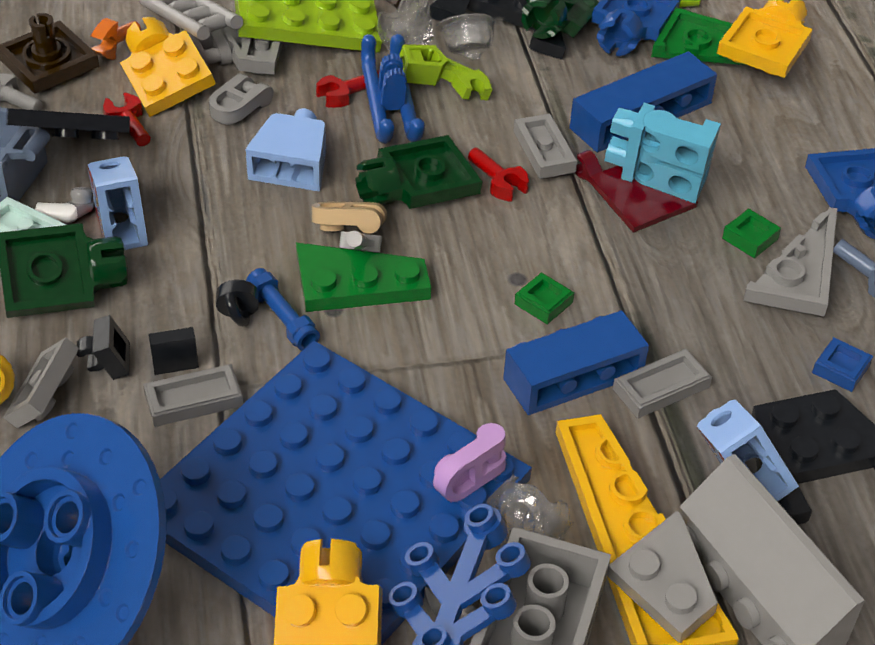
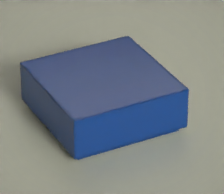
(842, 364)

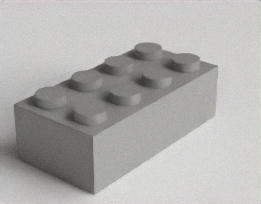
(554, 597)

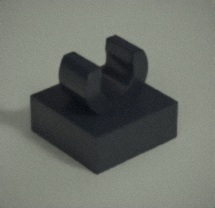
(107, 348)

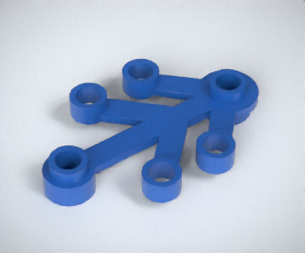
(484, 531)

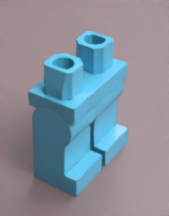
(663, 150)

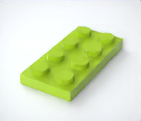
(310, 21)

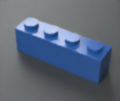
(672, 86)

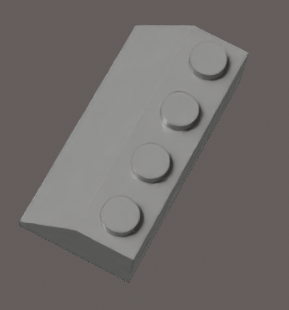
(767, 563)

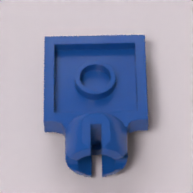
(629, 21)
(847, 183)

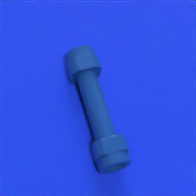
(299, 330)

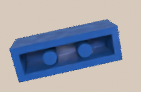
(573, 361)

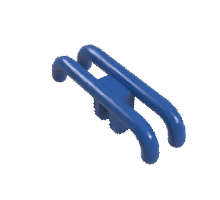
(389, 90)

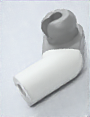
(72, 210)

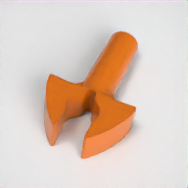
(110, 35)

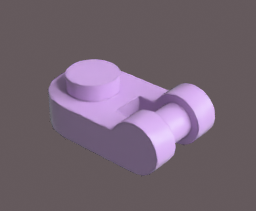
(472, 465)

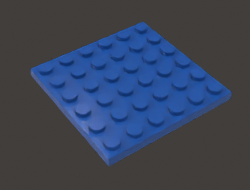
(326, 460)

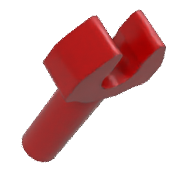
(338, 91)
(133, 109)
(501, 178)

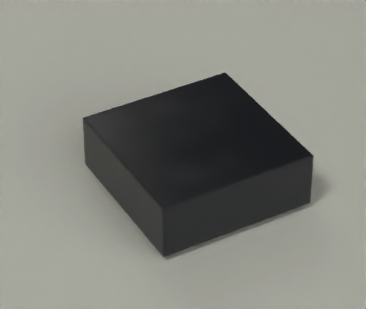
(173, 350)

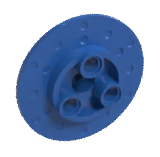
(78, 534)

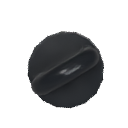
(237, 300)

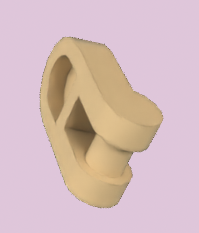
(334, 215)

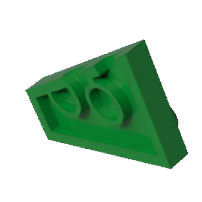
(692, 33)
(358, 278)

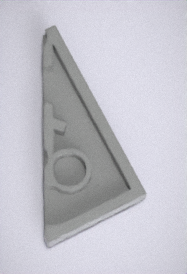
(802, 273)

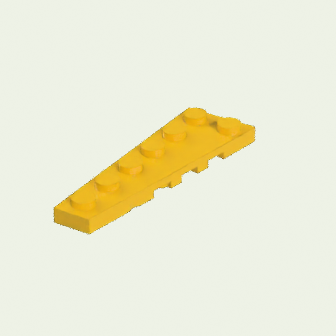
(620, 517)

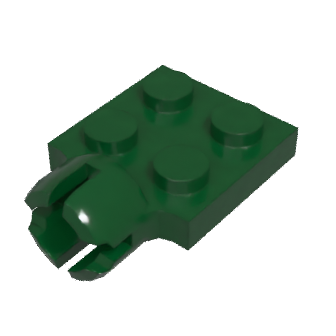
(557, 15)
(417, 174)
(57, 269)

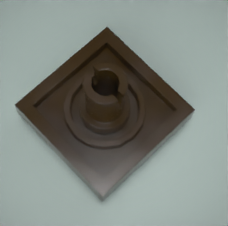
(47, 54)

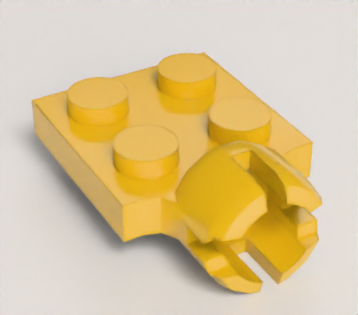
(768, 37)
(164, 66)
(329, 600)

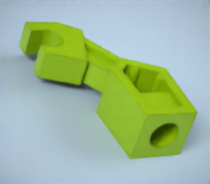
(428, 65)

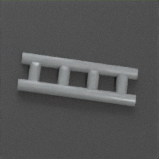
(195, 16)

